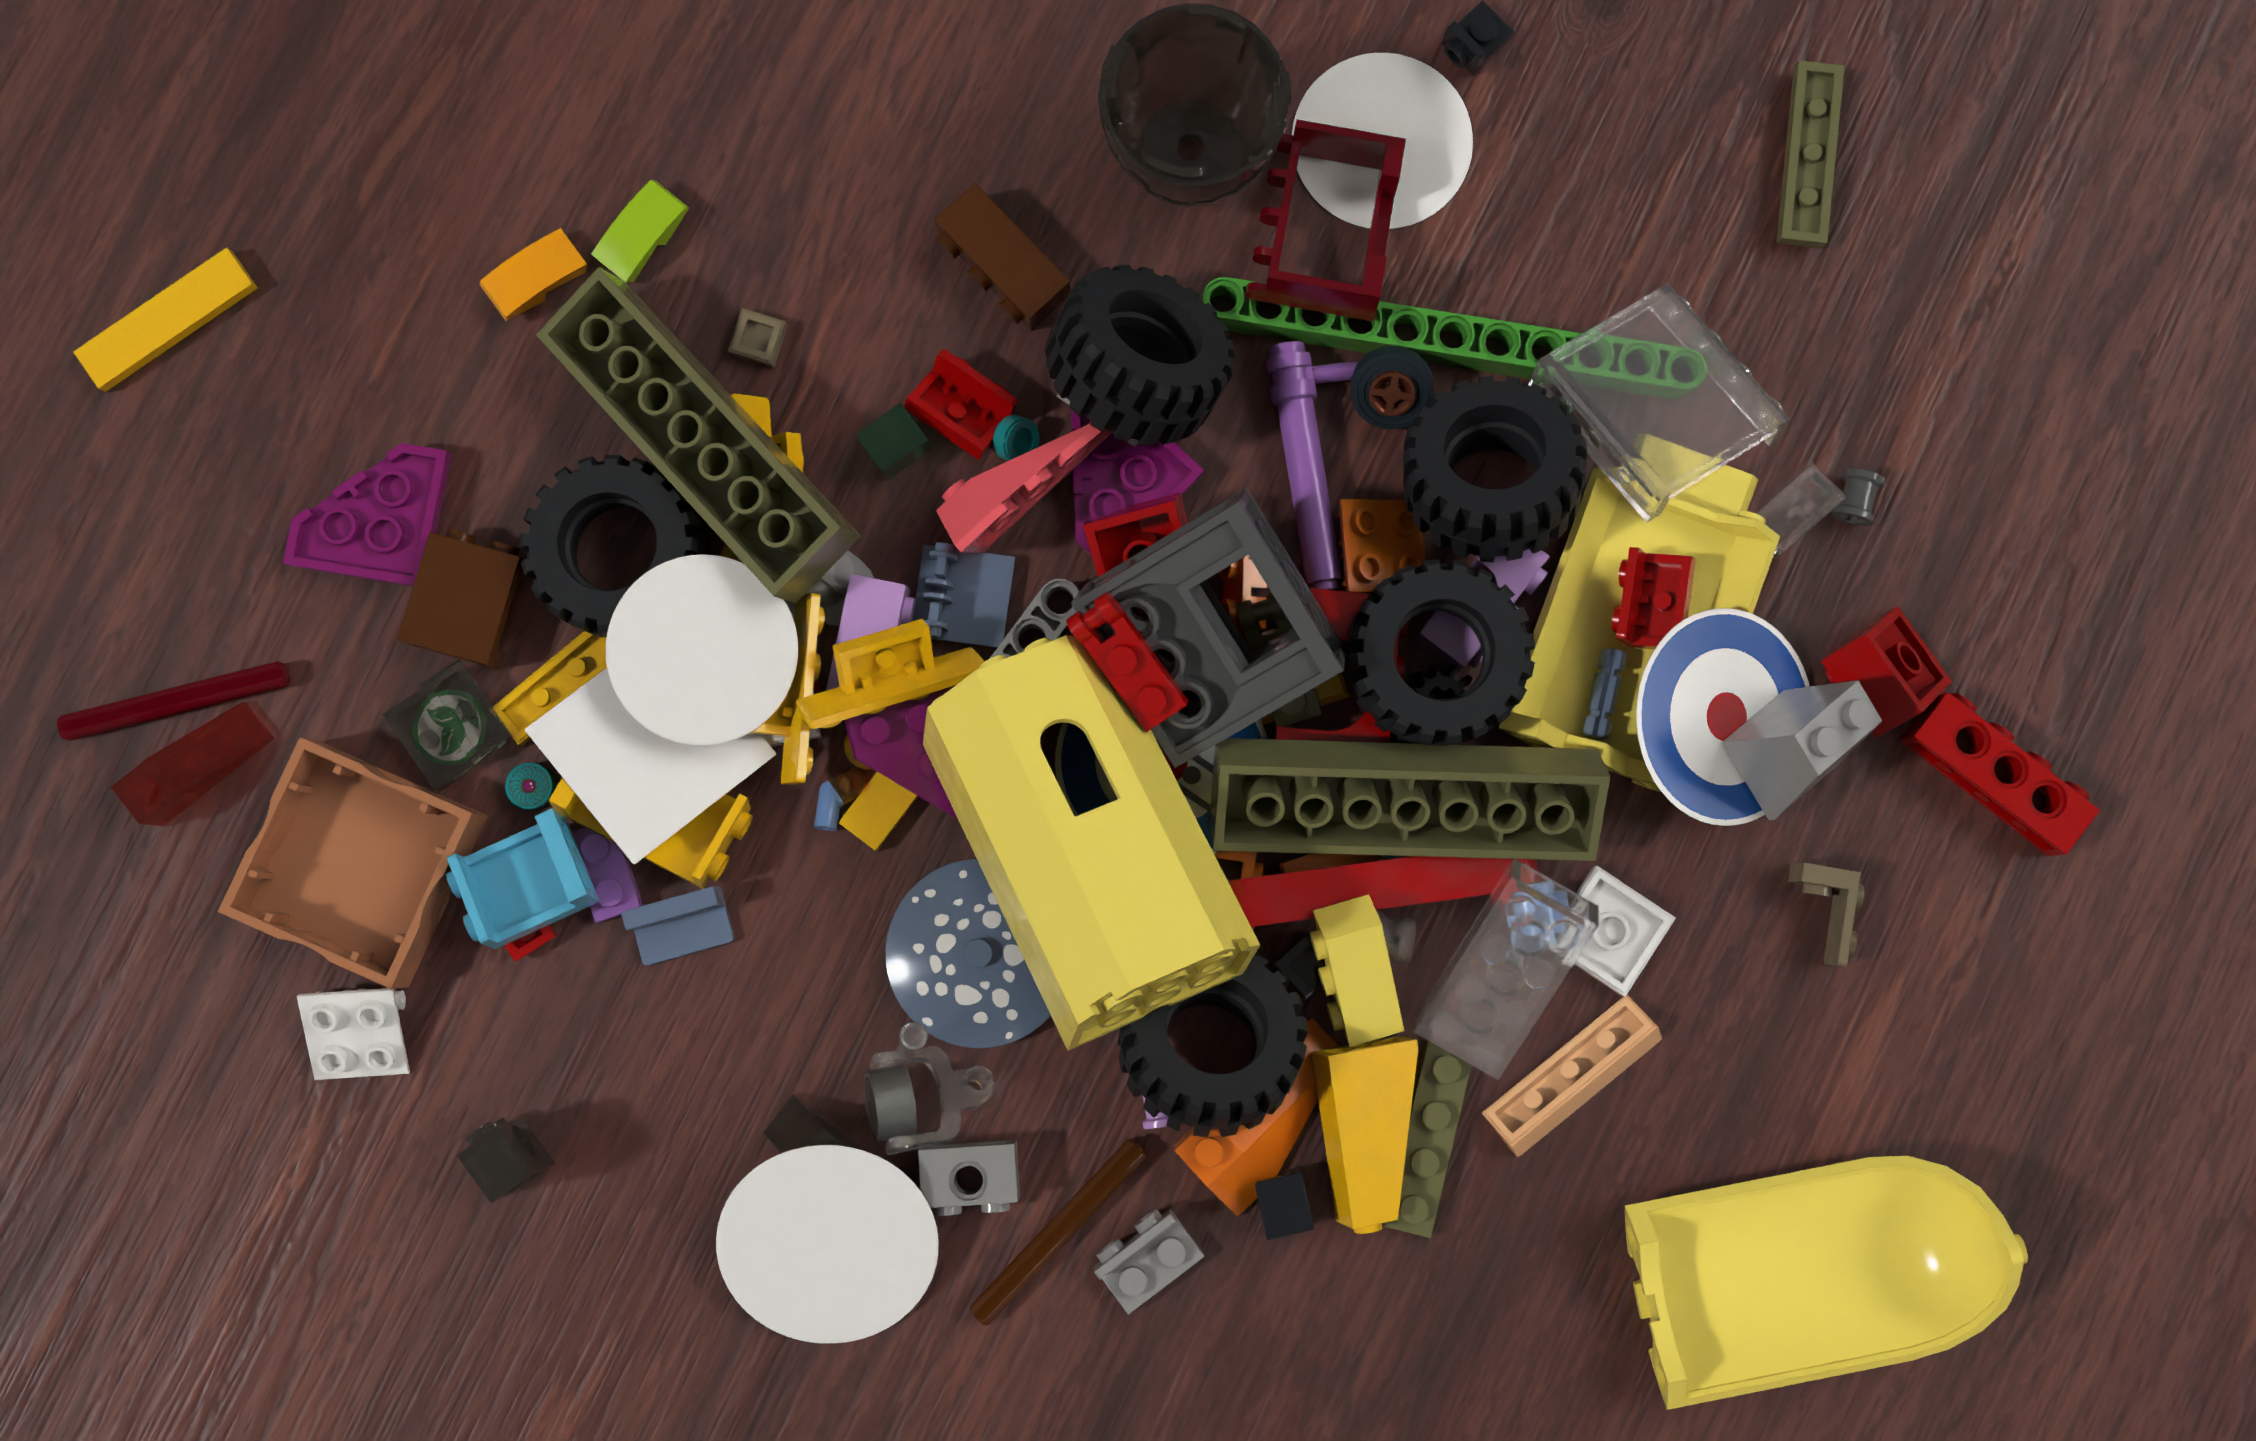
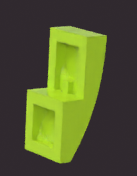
(639, 229)

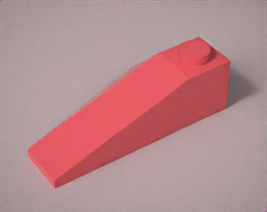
(993, 501)

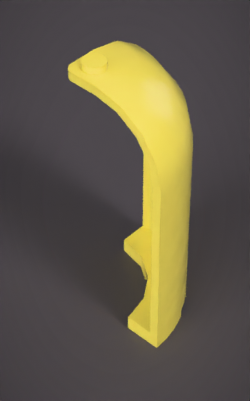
(1817, 1274)

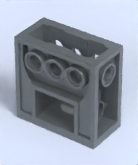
(1207, 648)

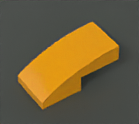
(531, 273)

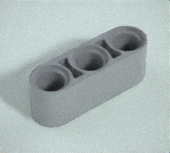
(1039, 617)

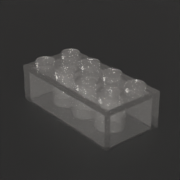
(1507, 969)

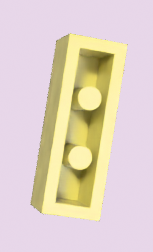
(1356, 971)

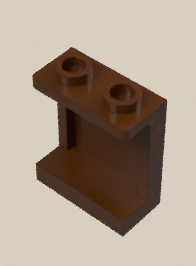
(462, 598)

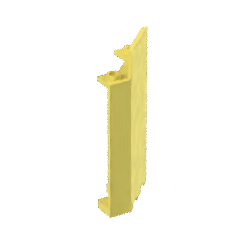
(1576, 620)

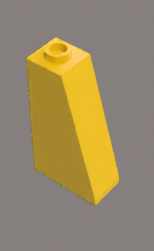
(1365, 1126)

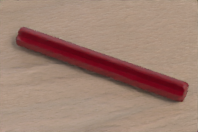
(173, 701)

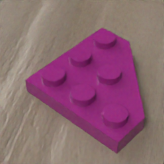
(1125, 475)
(375, 519)
(894, 747)

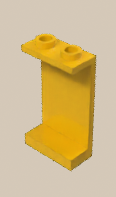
(690, 853)

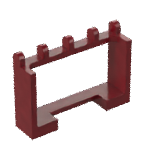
(1321, 294)

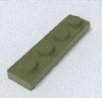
(1810, 154)
(1430, 1140)

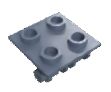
(964, 594)

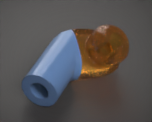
(834, 795)

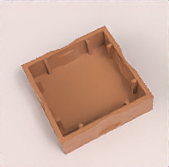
(352, 863)

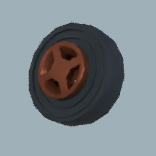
(1391, 404)

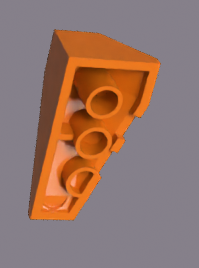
(1238, 1161)

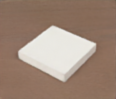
(1626, 932)

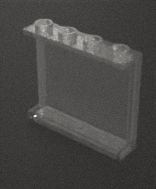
(1659, 399)

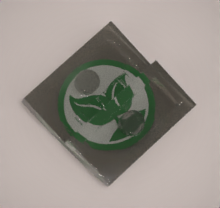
(448, 726)

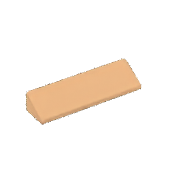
(1572, 1075)

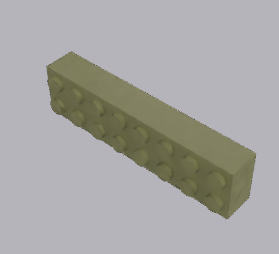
(698, 436)
(1407, 799)

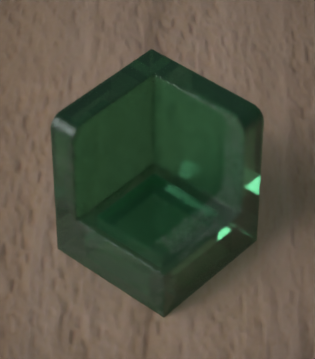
(894, 441)

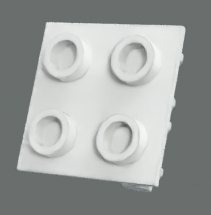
(354, 1032)

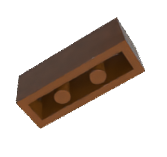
(1001, 258)

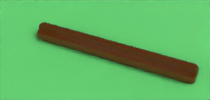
(1058, 1231)

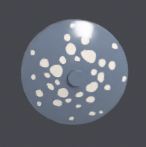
(959, 962)

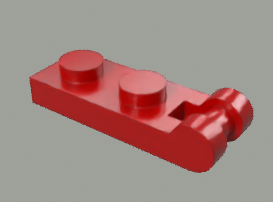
(1128, 662)

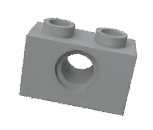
(993, 1159)

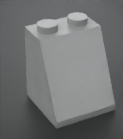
(1799, 741)

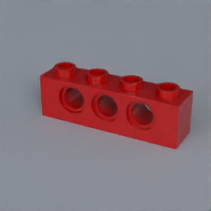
(2066, 804)

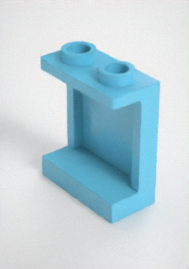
(522, 882)

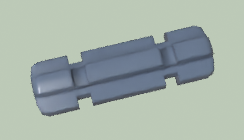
(1604, 693)

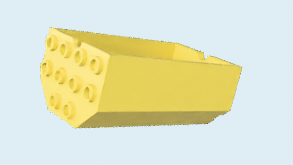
(1104, 903)

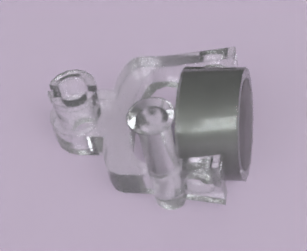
(891, 1095)

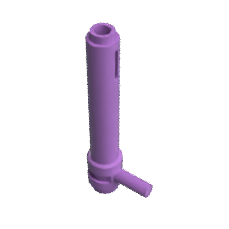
(1294, 395)

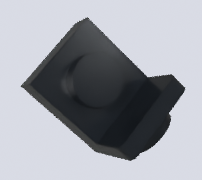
(1476, 38)

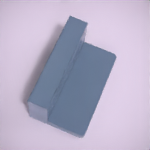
(680, 925)

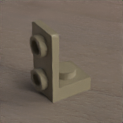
(1847, 900)

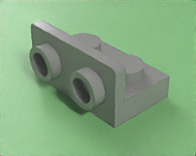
(1147, 1259)

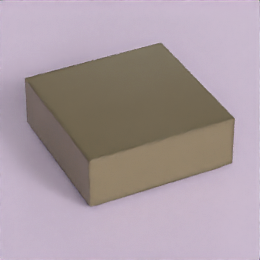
(758, 338)

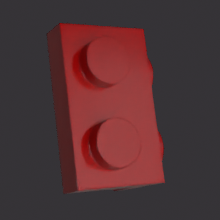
(961, 403)
(1653, 597)

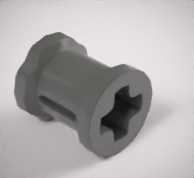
(1860, 494)

